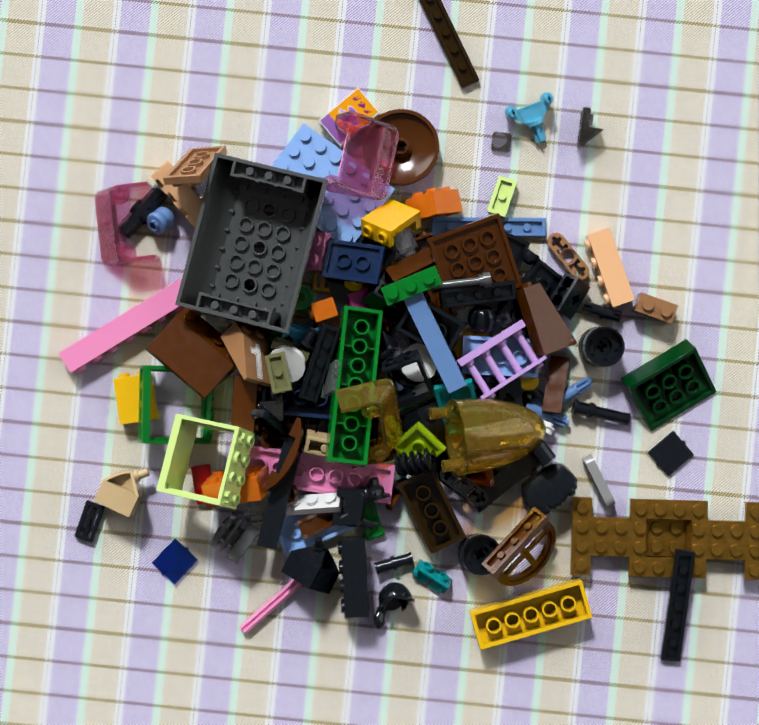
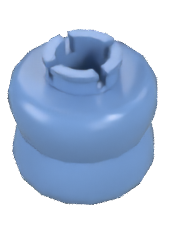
(160, 220)

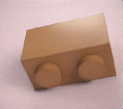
(655, 308)

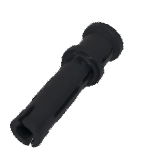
(591, 410)

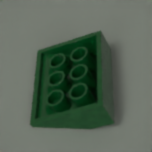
(669, 384)

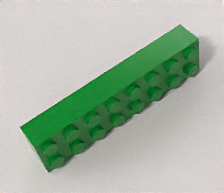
(358, 356)

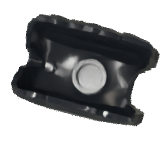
(548, 487)

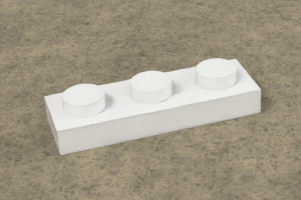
(315, 504)

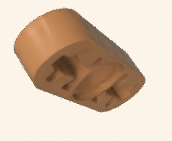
(554, 249)

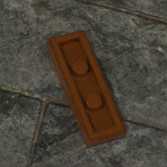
(555, 385)

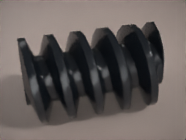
(415, 463)

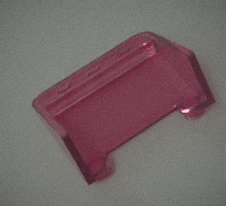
(365, 157)

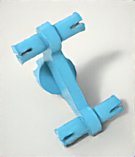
(532, 115)

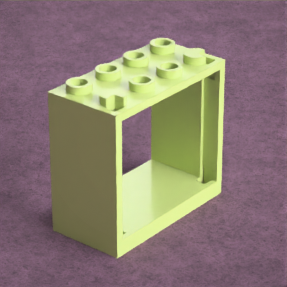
(179, 454)

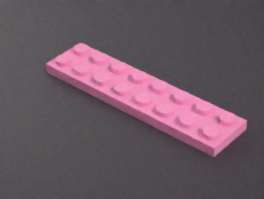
(323, 477)

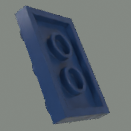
(353, 262)

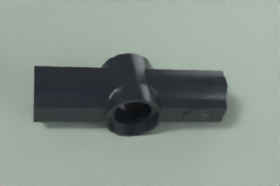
(141, 210)

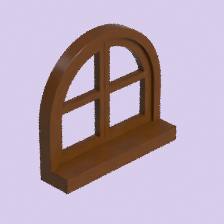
(515, 544)

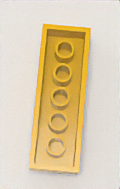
(530, 613)

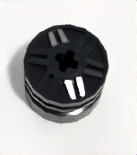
(612, 347)
(469, 546)

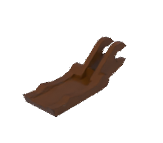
(315, 523)

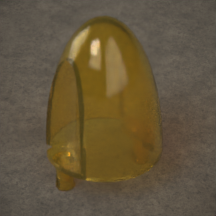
(487, 433)

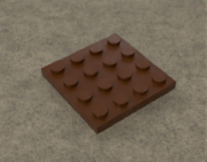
(474, 250)

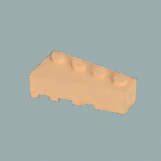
(182, 196)

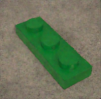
(411, 285)

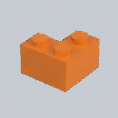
(436, 203)
(324, 312)

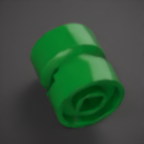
(305, 298)

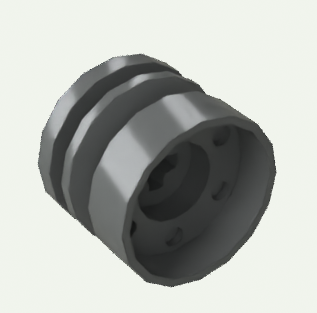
(234, 537)

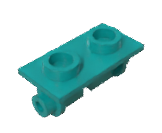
(439, 580)

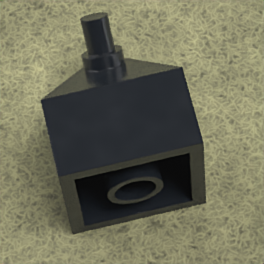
(312, 567)

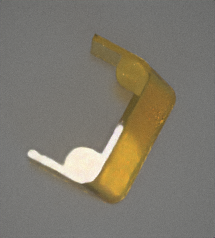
(375, 400)

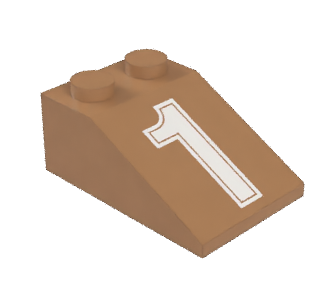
(248, 350)

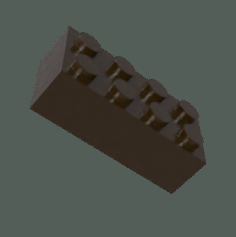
(431, 510)

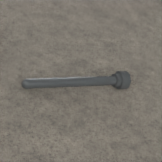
(482, 280)

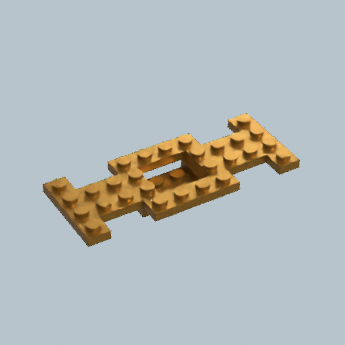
(658, 529)

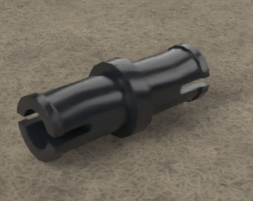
(602, 311)
(393, 563)

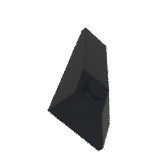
(435, 426)

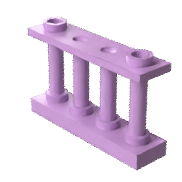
(500, 342)

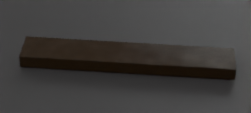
(450, 42)

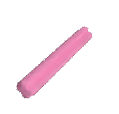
(269, 606)

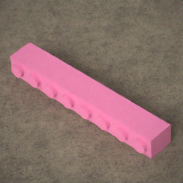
(122, 329)

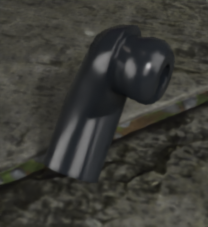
(533, 395)

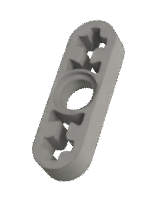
(598, 481)

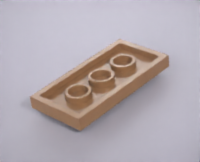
(193, 166)

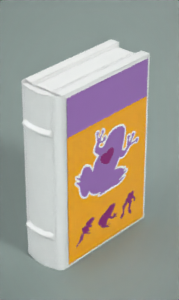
(353, 102)

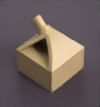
(122, 491)

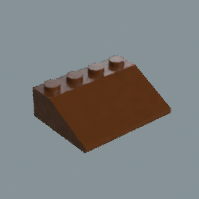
(193, 352)

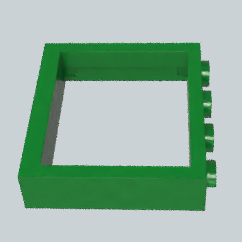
(144, 409)

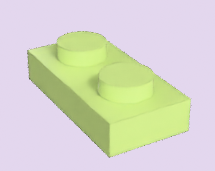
(502, 196)

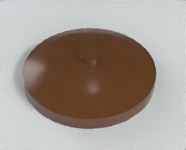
(416, 147)

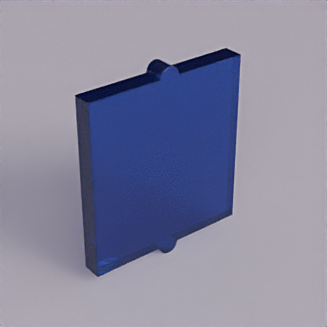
(175, 561)

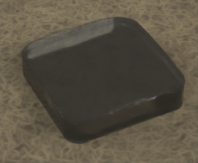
(501, 142)

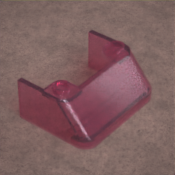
(112, 251)

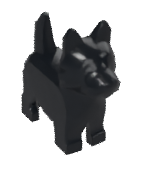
(355, 501)

